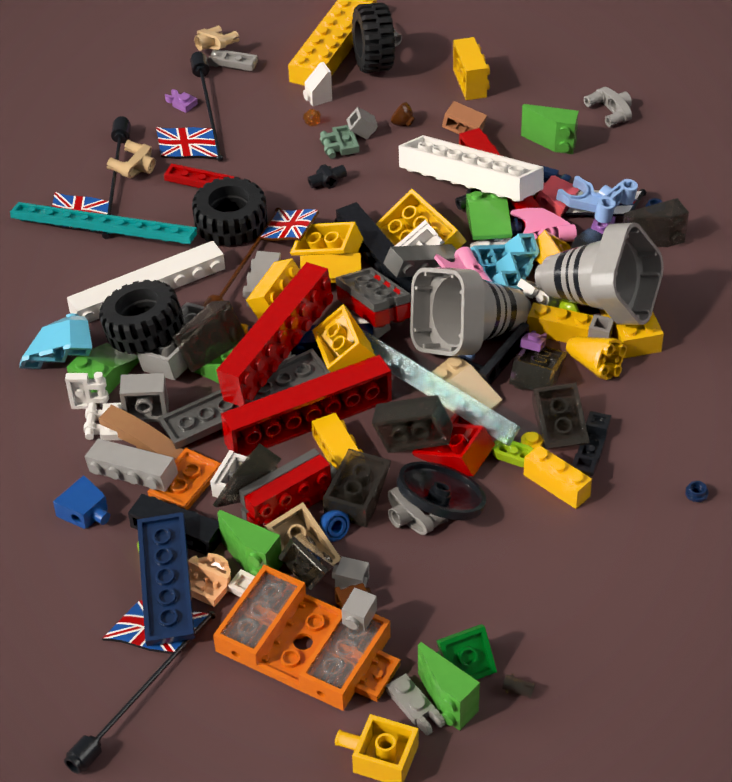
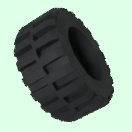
(373, 37)
(235, 227)
(141, 316)

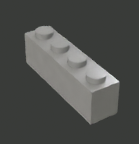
(131, 465)

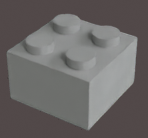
(144, 395)

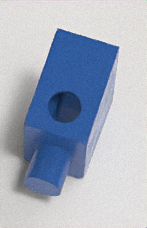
(82, 504)

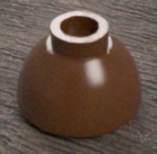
(403, 115)

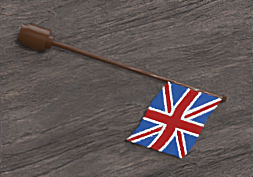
(282, 226)

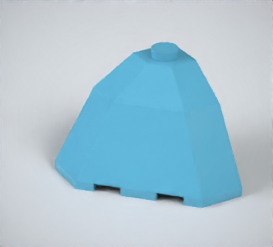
(510, 261)
(57, 341)

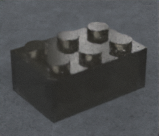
(412, 424)

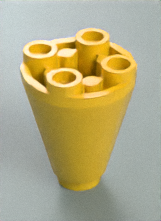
(598, 355)

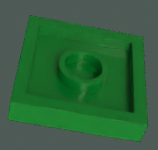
(469, 651)

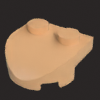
(209, 578)

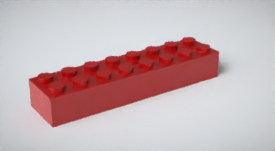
(275, 335)
(292, 410)

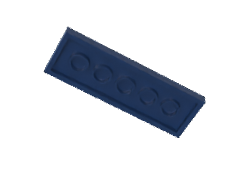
(165, 579)

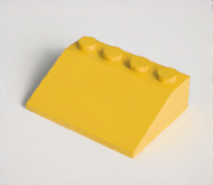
(410, 213)

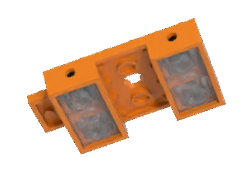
(337, 664)

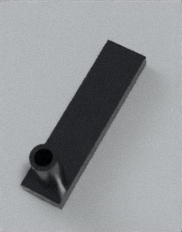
(503, 356)

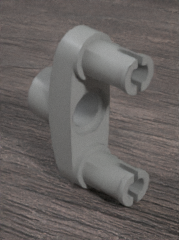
(615, 102)
(406, 513)

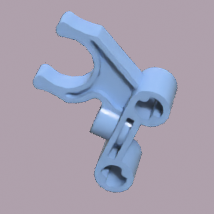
(601, 203)

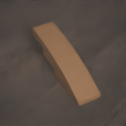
(138, 432)

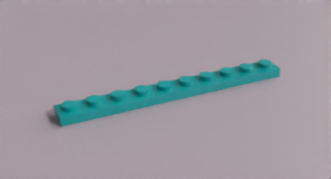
(104, 222)

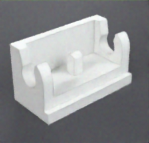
(422, 235)
(225, 471)

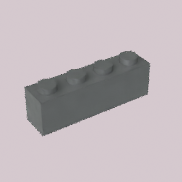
(407, 260)

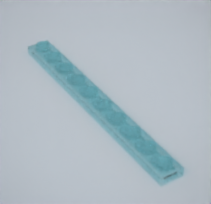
(450, 396)

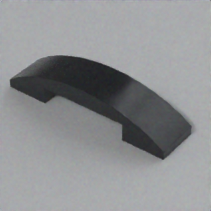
(588, 455)

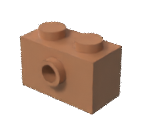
(462, 118)

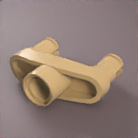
(213, 39)
(139, 162)

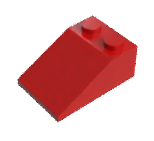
(465, 452)

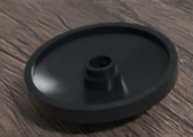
(441, 490)

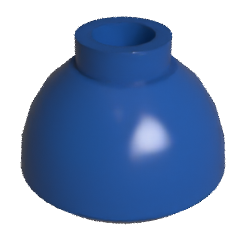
(334, 525)

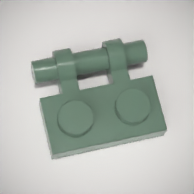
(344, 138)

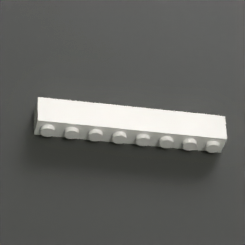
(173, 271)

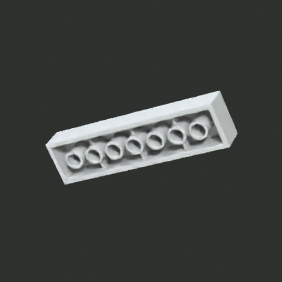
(471, 167)

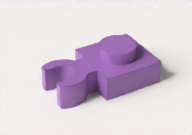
(181, 101)
(533, 341)

